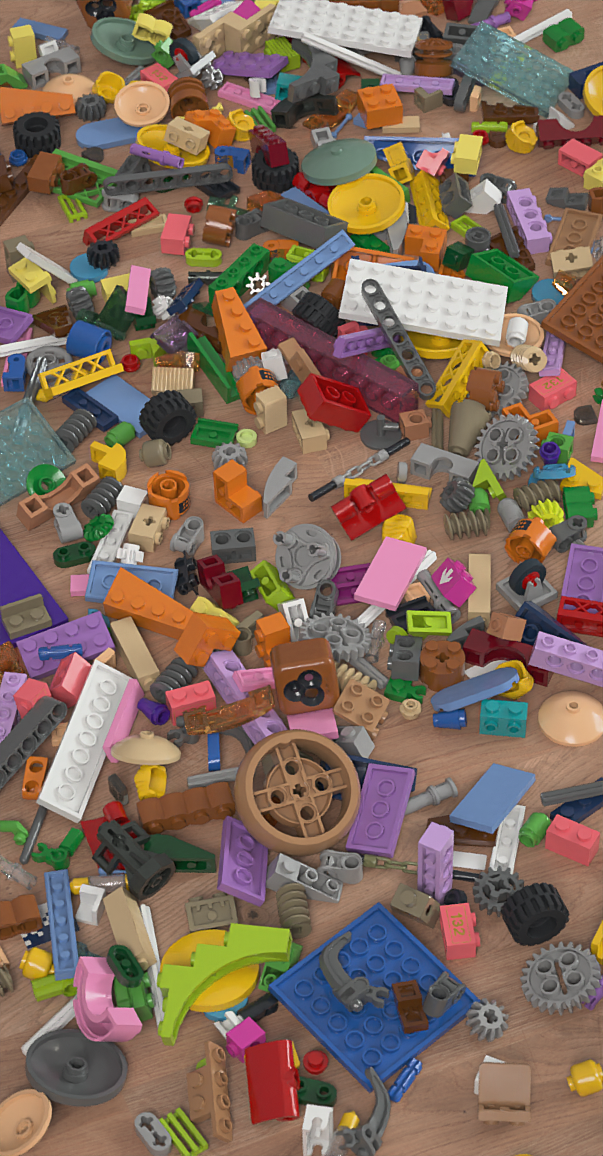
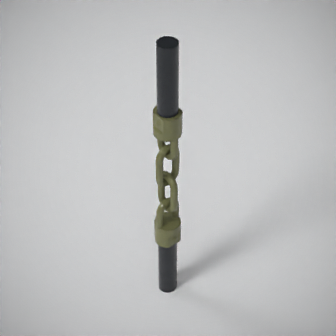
(371, 861)

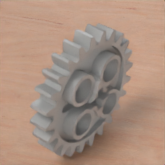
(515, 386)
(508, 446)
(345, 635)
(542, 981)

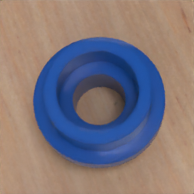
(18, 158)

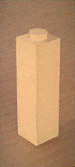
(479, 601)
(134, 652)
(129, 926)

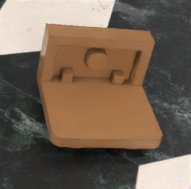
(362, 707)
(504, 1093)

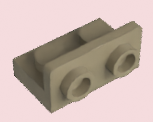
(25, 616)
(211, 912)

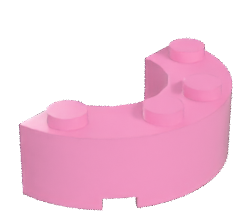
(94, 1004)

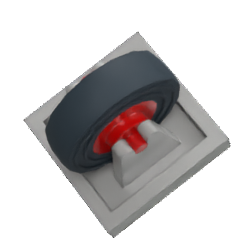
(188, 59)
(527, 584)

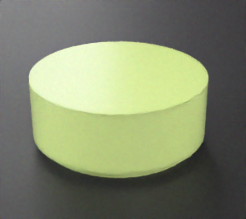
(246, 438)

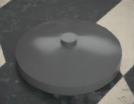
(75, 1068)

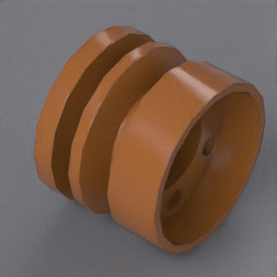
(433, 53)
(187, 95)

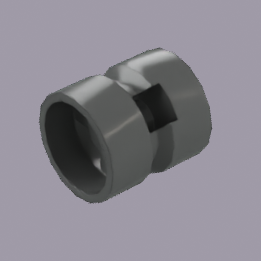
(478, 239)

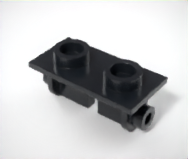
(427, 25)
(187, 576)

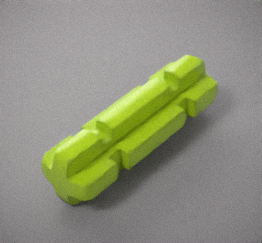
(148, 4)
(489, 126)

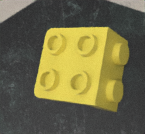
(33, 278)

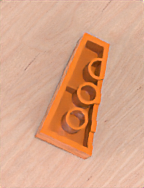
(20, 101)
(235, 328)
(145, 605)

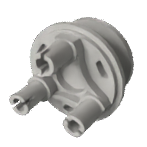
(306, 556)

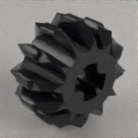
(103, 254)

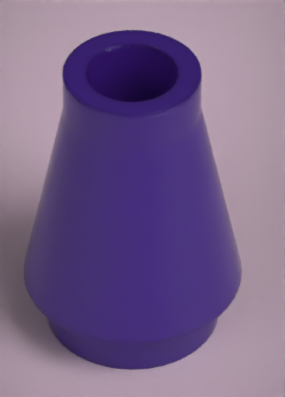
(549, 453)
(154, 711)

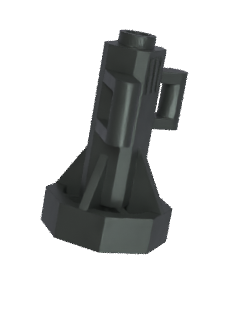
(144, 869)

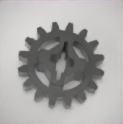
(496, 888)

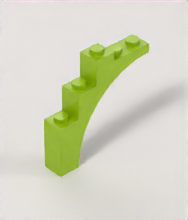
(242, 947)

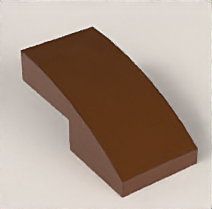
(409, 1006)

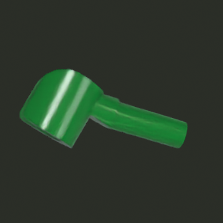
(599, 395)

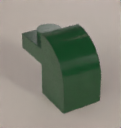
(145, 321)
(248, 584)

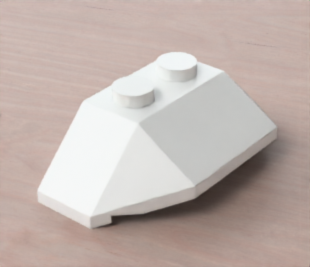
(210, 16)

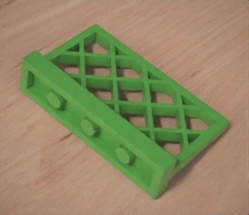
(100, 170)

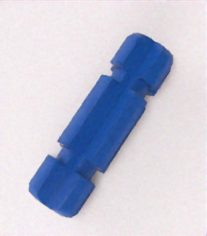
(59, 651)
(404, 1080)

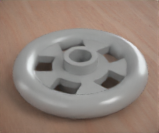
(53, 354)

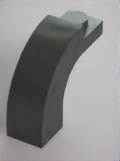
(287, 113)

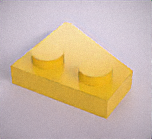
(584, 477)

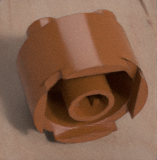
(219, 225)
(485, 387)
(442, 664)

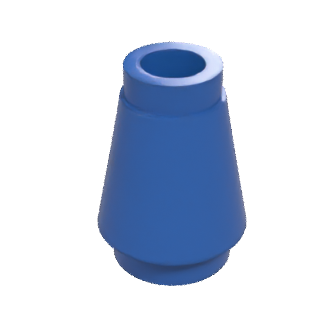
(452, 720)

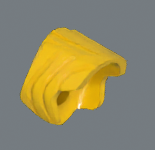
(108, 86)
(242, 124)
(520, 138)
(400, 528)
(524, 684)
(150, 781)

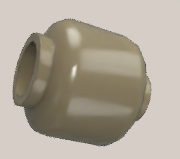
(155, 453)

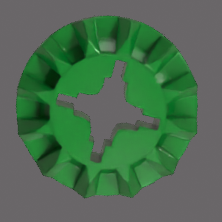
(98, 527)

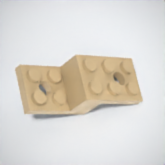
(236, 33)

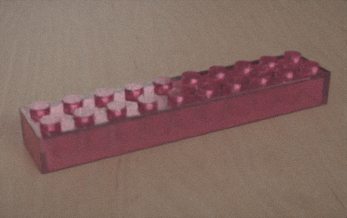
(380, 386)

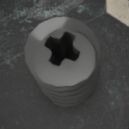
(76, 428)
(101, 497)
(174, 676)

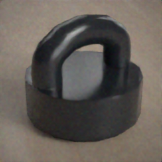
(455, 896)

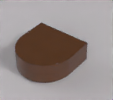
(497, 139)

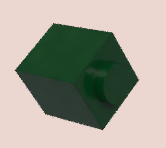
(457, 256)

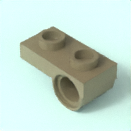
(244, 642)

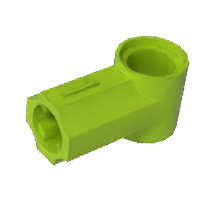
(48, 987)

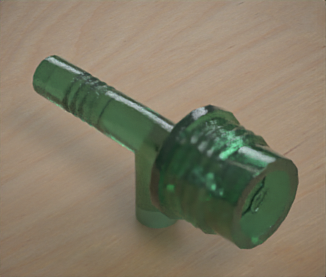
(221, 202)
(92, 318)

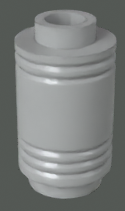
(510, 513)

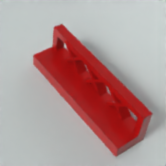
(120, 220)
(580, 619)

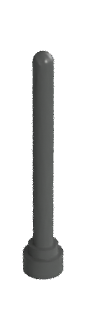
(33, 834)

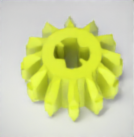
(548, 511)

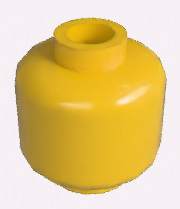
(37, 963)
(586, 1078)

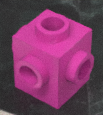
(518, 8)

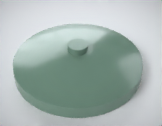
(115, 40)
(339, 162)

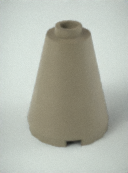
(465, 425)

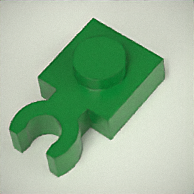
(400, 690)

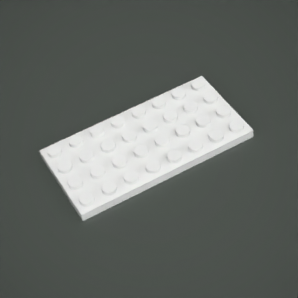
(347, 25)
(427, 302)

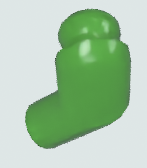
(16, 828)

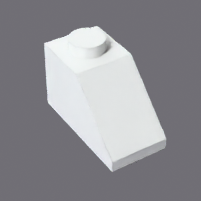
(484, 198)
(294, 613)

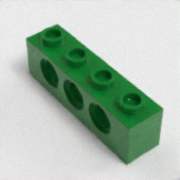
(236, 275)

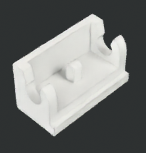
(317, 1128)

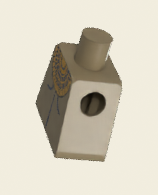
(414, 904)

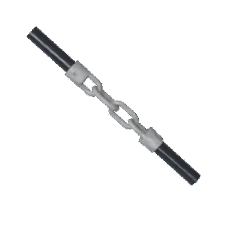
(379, 457)

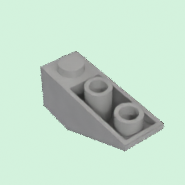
(354, 741)
(318, 885)

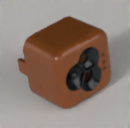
(116, 8)
(289, 667)

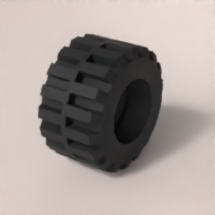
(37, 133)
(277, 178)
(318, 313)
(168, 417)
(535, 914)

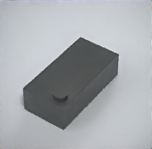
(301, 222)

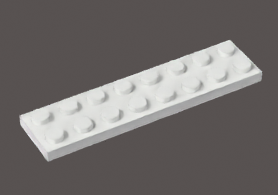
(80, 749)

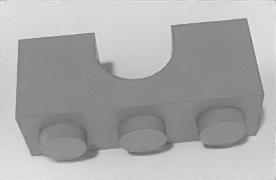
(62, 61)
(431, 460)

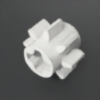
(257, 278)
(160, 306)
(130, 554)

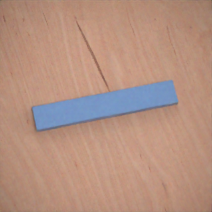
(61, 924)

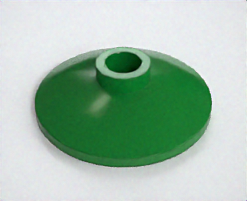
(44, 474)

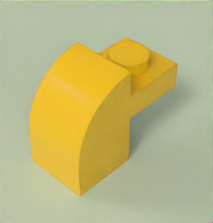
(400, 165)
(110, 460)

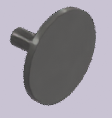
(380, 433)

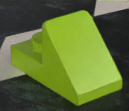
(145, 349)
(487, 480)
(428, 623)

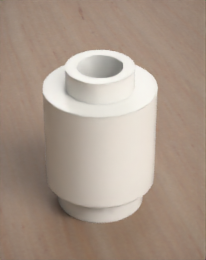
(516, 331)

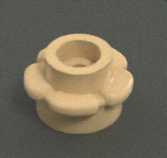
(491, 360)
(410, 709)

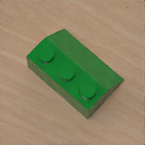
(500, 269)

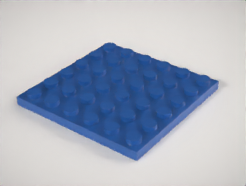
(373, 1037)

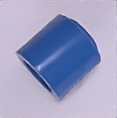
(87, 340)

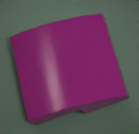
(347, 582)

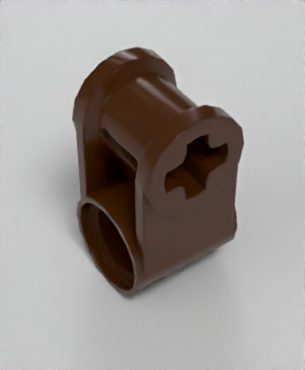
(76, 179)

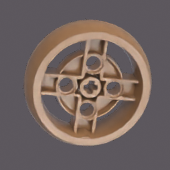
(311, 833)

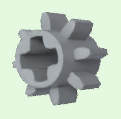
(212, 78)

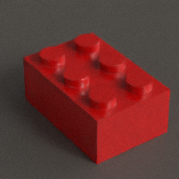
(334, 403)

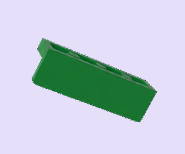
(213, 367)

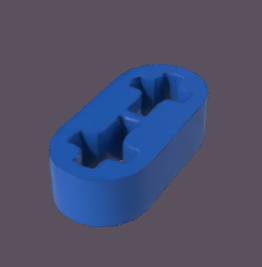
(214, 752)

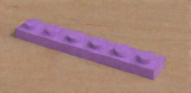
(361, 342)

